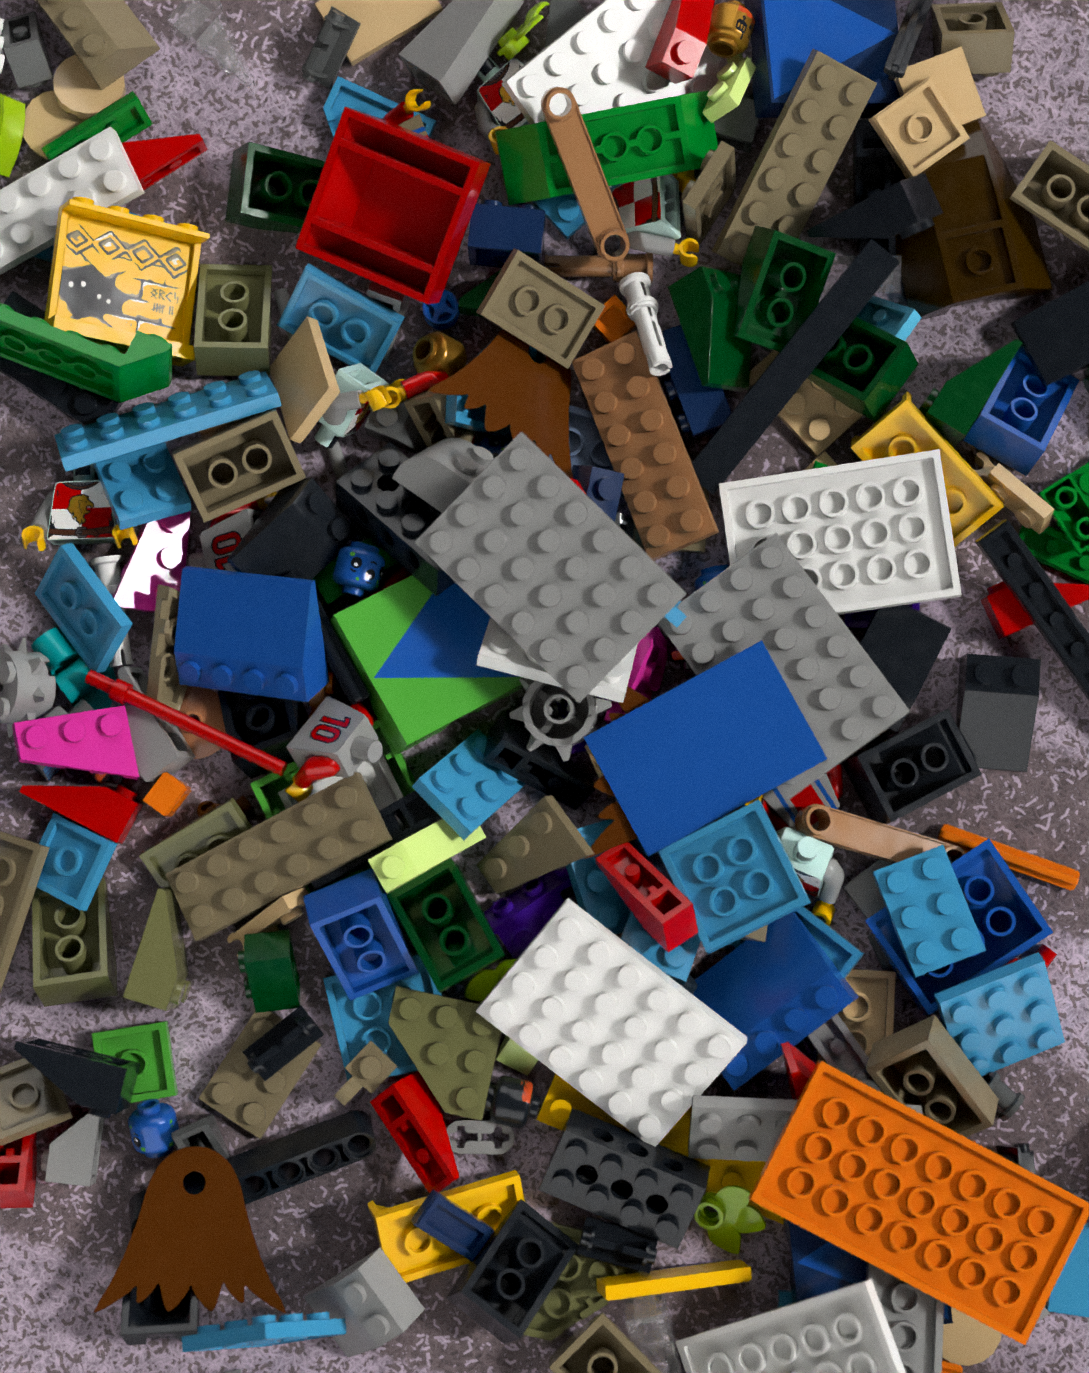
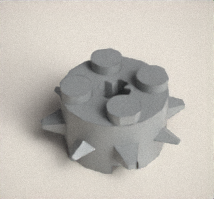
(24, 685)
(544, 728)

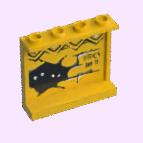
(123, 276)

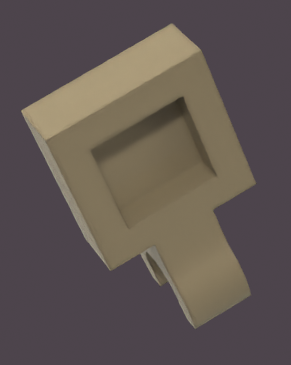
(367, 1069)

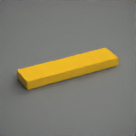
(673, 1279)

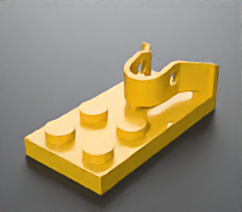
(909, 431)
(418, 1253)

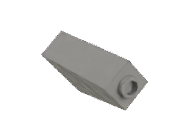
(457, 44)

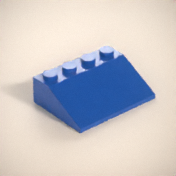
(250, 634)
(1001, 913)
(773, 994)

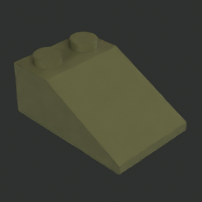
(233, 319)
(72, 949)
(161, 959)

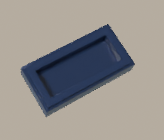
(452, 1225)

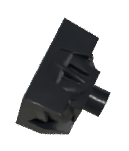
(153, 1321)

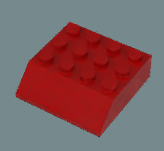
(392, 205)

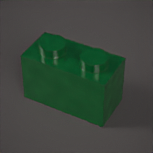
(270, 971)

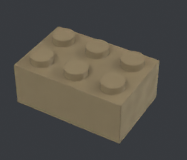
(238, 464)
(932, 1071)

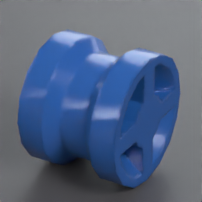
(447, 304)

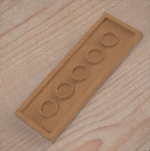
(645, 447)

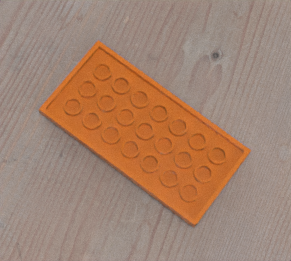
(921, 1202)

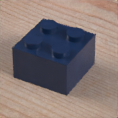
(501, 228)

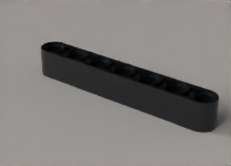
(290, 1159)

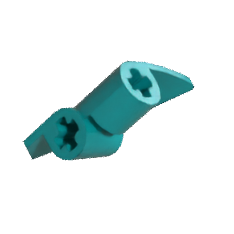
(71, 669)

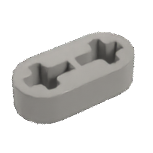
(479, 1145)

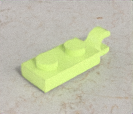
(729, 88)

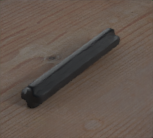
(906, 38)
(338, 656)

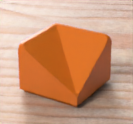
(167, 794)

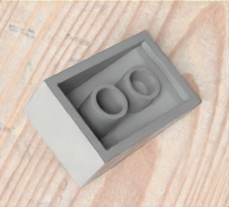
(371, 1300)

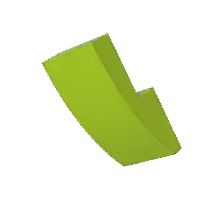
(11, 132)

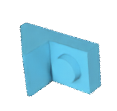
(890, 317)

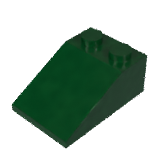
(271, 188)
(779, 286)
(707, 312)
(865, 368)
(963, 396)
(446, 924)

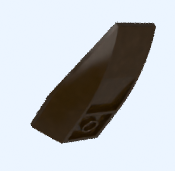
(980, 241)

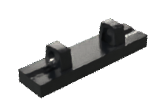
(415, 816)

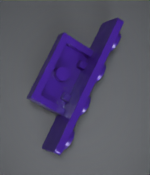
(527, 910)

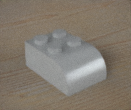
(443, 471)

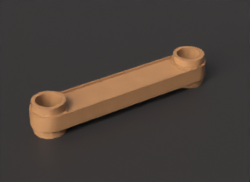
(585, 174)
(867, 835)

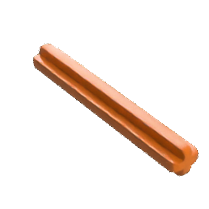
(1015, 858)

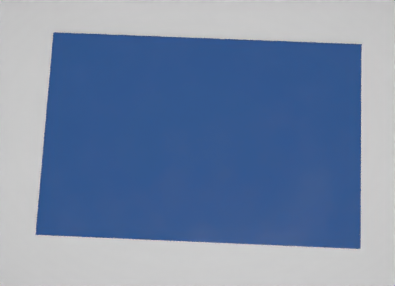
(705, 748)

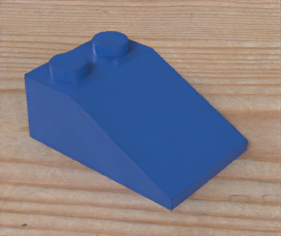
(1020, 415)
(360, 934)

